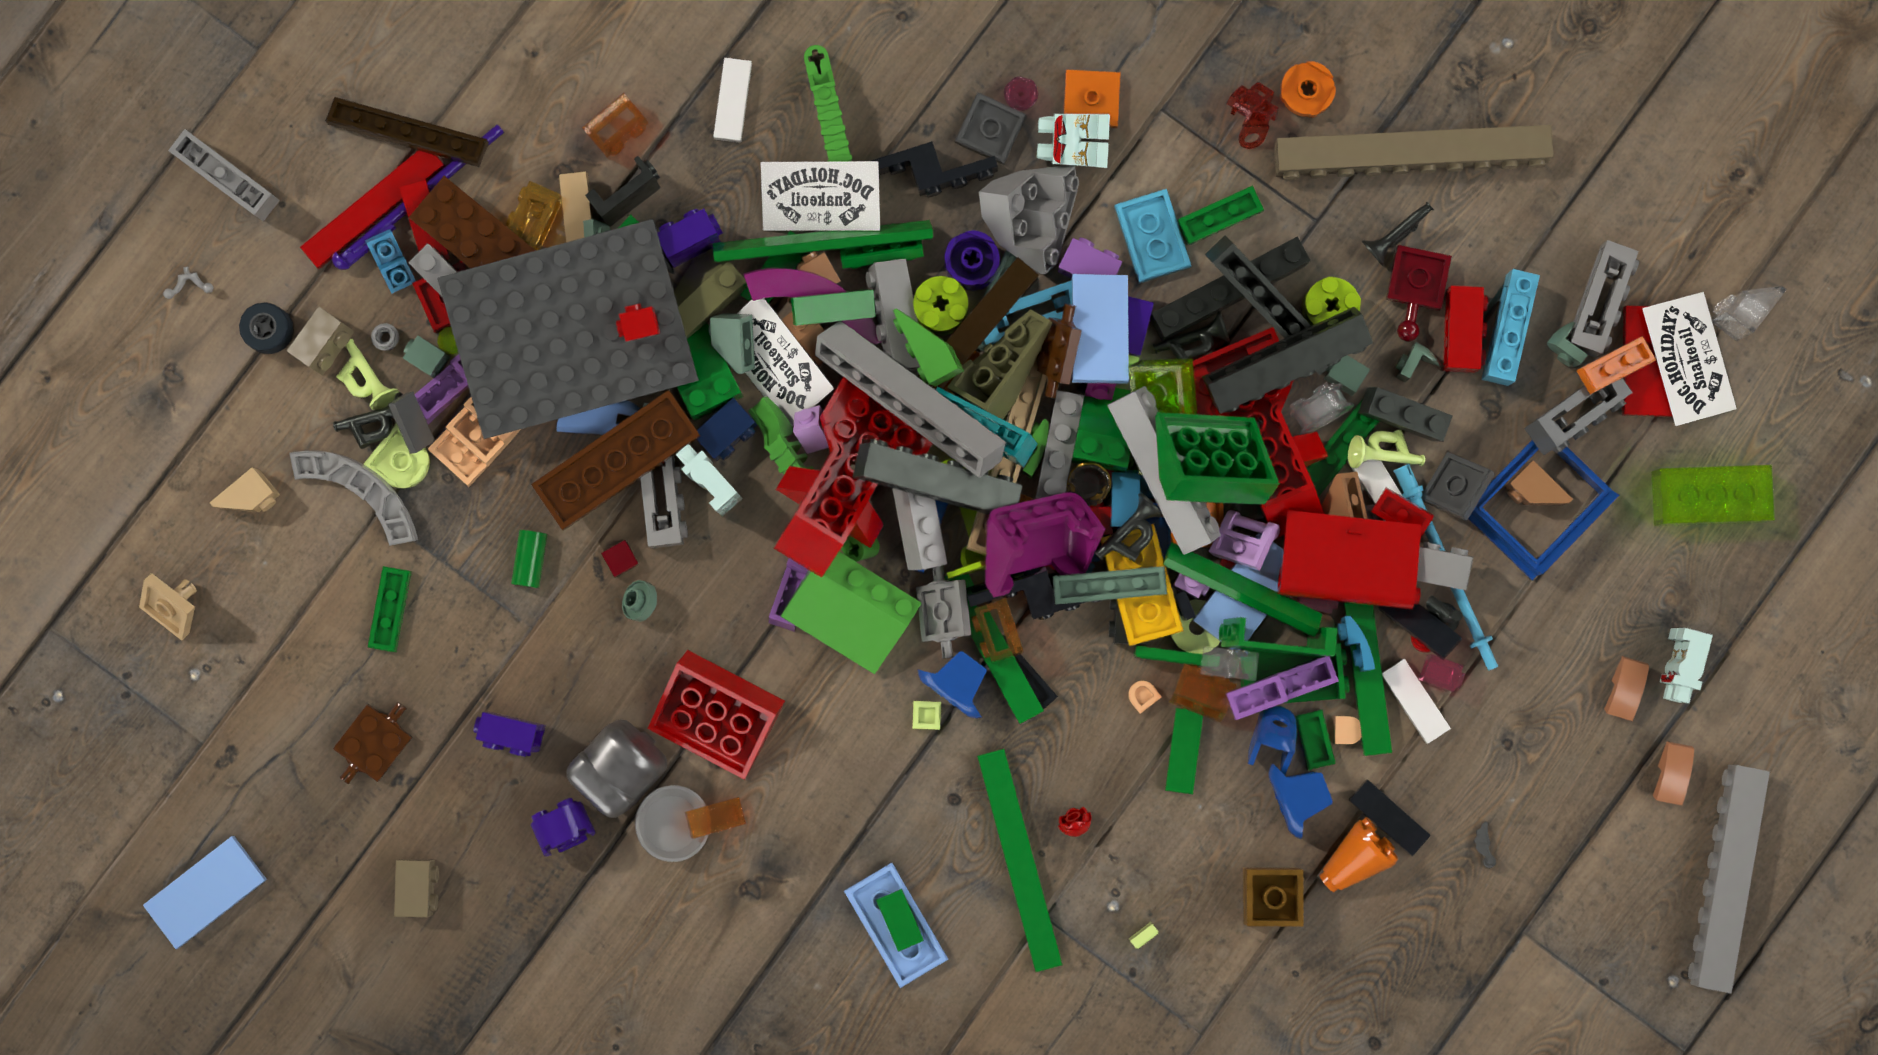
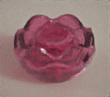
(1024, 85)

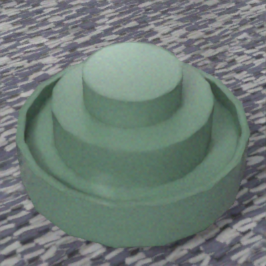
(639, 600)

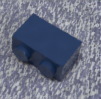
(726, 430)

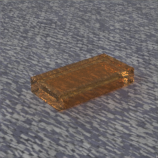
(715, 817)

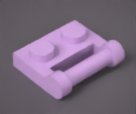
(1240, 547)

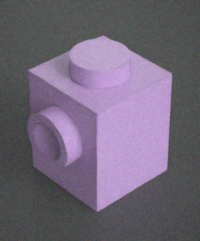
(809, 429)
(1191, 587)

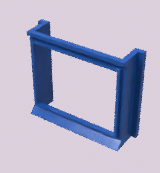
(1509, 545)

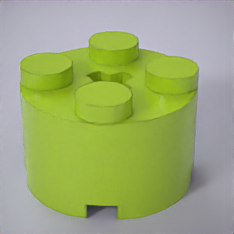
(1323, 292)
(950, 293)

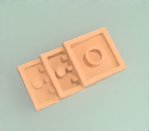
(463, 446)

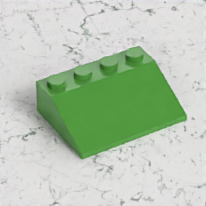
(852, 611)

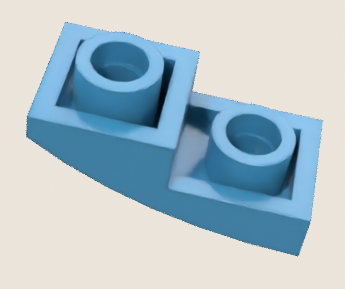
(390, 261)
(1124, 496)
(1352, 635)

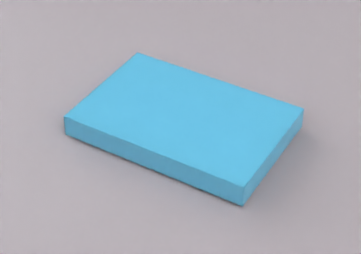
(1152, 236)

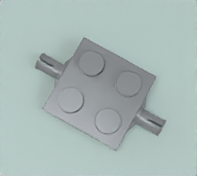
(943, 611)

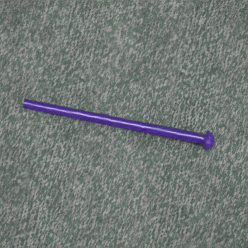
(360, 247)

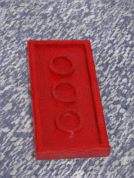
(1646, 383)

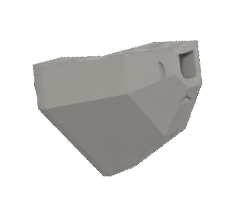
(1031, 212)

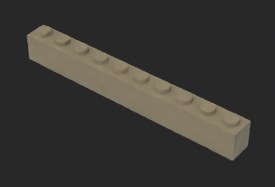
(1413, 151)

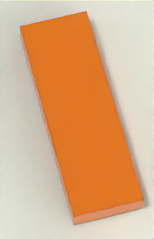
(1616, 365)

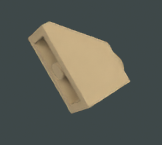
(248, 493)

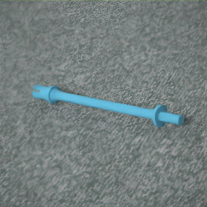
(1413, 493)

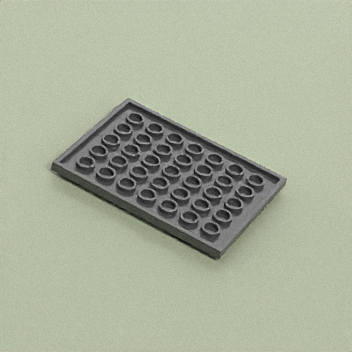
(545, 334)

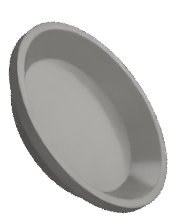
(663, 823)

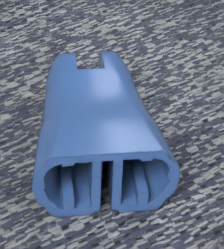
(597, 420)

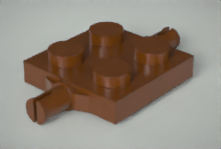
(1059, 351)
(372, 742)

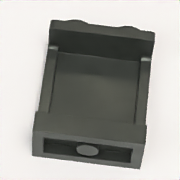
(628, 196)

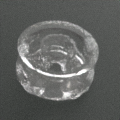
(1320, 409)

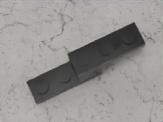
(928, 172)
(1036, 589)

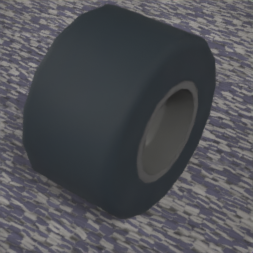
(258, 321)

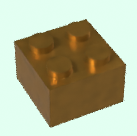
(1273, 897)

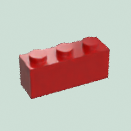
(1464, 329)

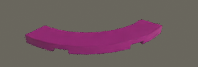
(796, 283)

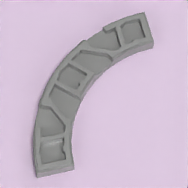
(364, 483)

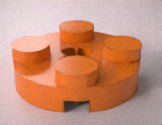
(1293, 95)

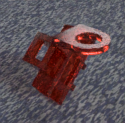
(1256, 116)

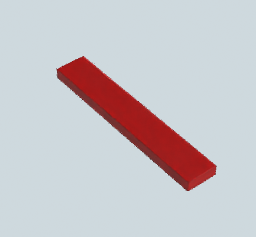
(369, 208)

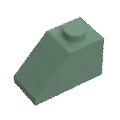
(734, 340)

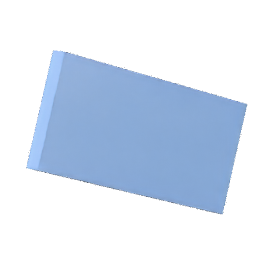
(1103, 318)
(1224, 607)
(204, 892)
(912, 961)

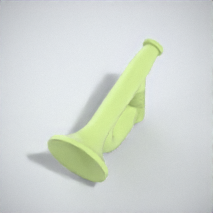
(381, 394)
(1360, 451)

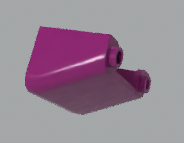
(1038, 534)

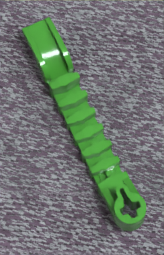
(827, 106)
(775, 431)

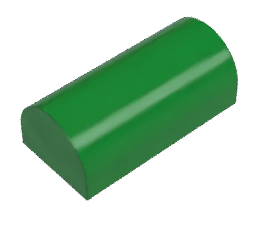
(529, 558)

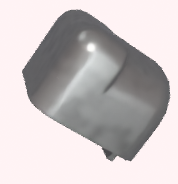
(617, 768)

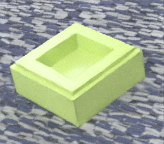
(926, 715)
(1143, 935)

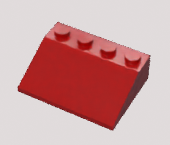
(715, 714)

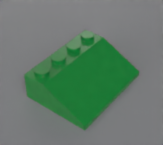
(1213, 459)

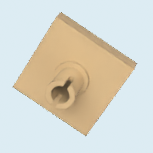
(169, 605)

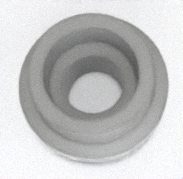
(377, 334)

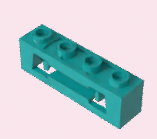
(1018, 443)

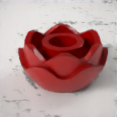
(1075, 822)

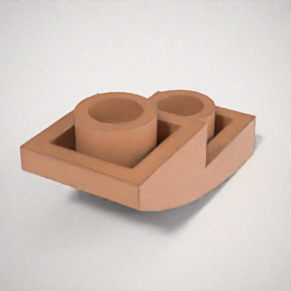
(1628, 688)
(1675, 773)

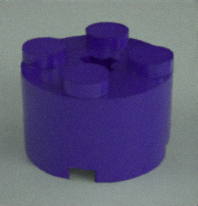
(964, 247)
(562, 827)

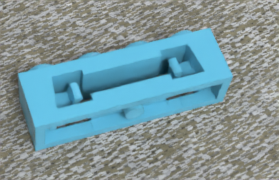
(1031, 300)
(1510, 327)

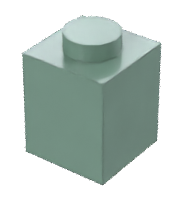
(425, 356)
(1348, 373)

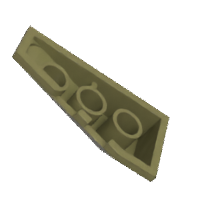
(706, 291)
(1000, 372)

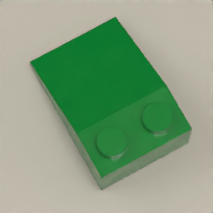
(715, 382)
(1099, 436)

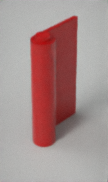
(1350, 560)

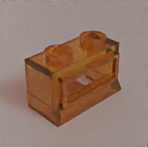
(615, 143)
(1011, 634)

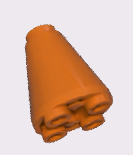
(1358, 857)

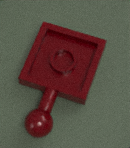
(1417, 280)

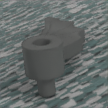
(1482, 846)

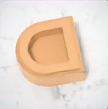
(1143, 695)
(1346, 730)

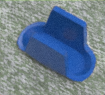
(957, 682)
(1275, 736)
(1299, 797)

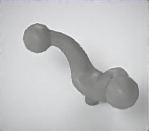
(207, 287)

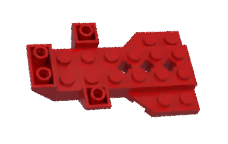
(1287, 453)
(831, 498)

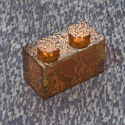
(1202, 693)

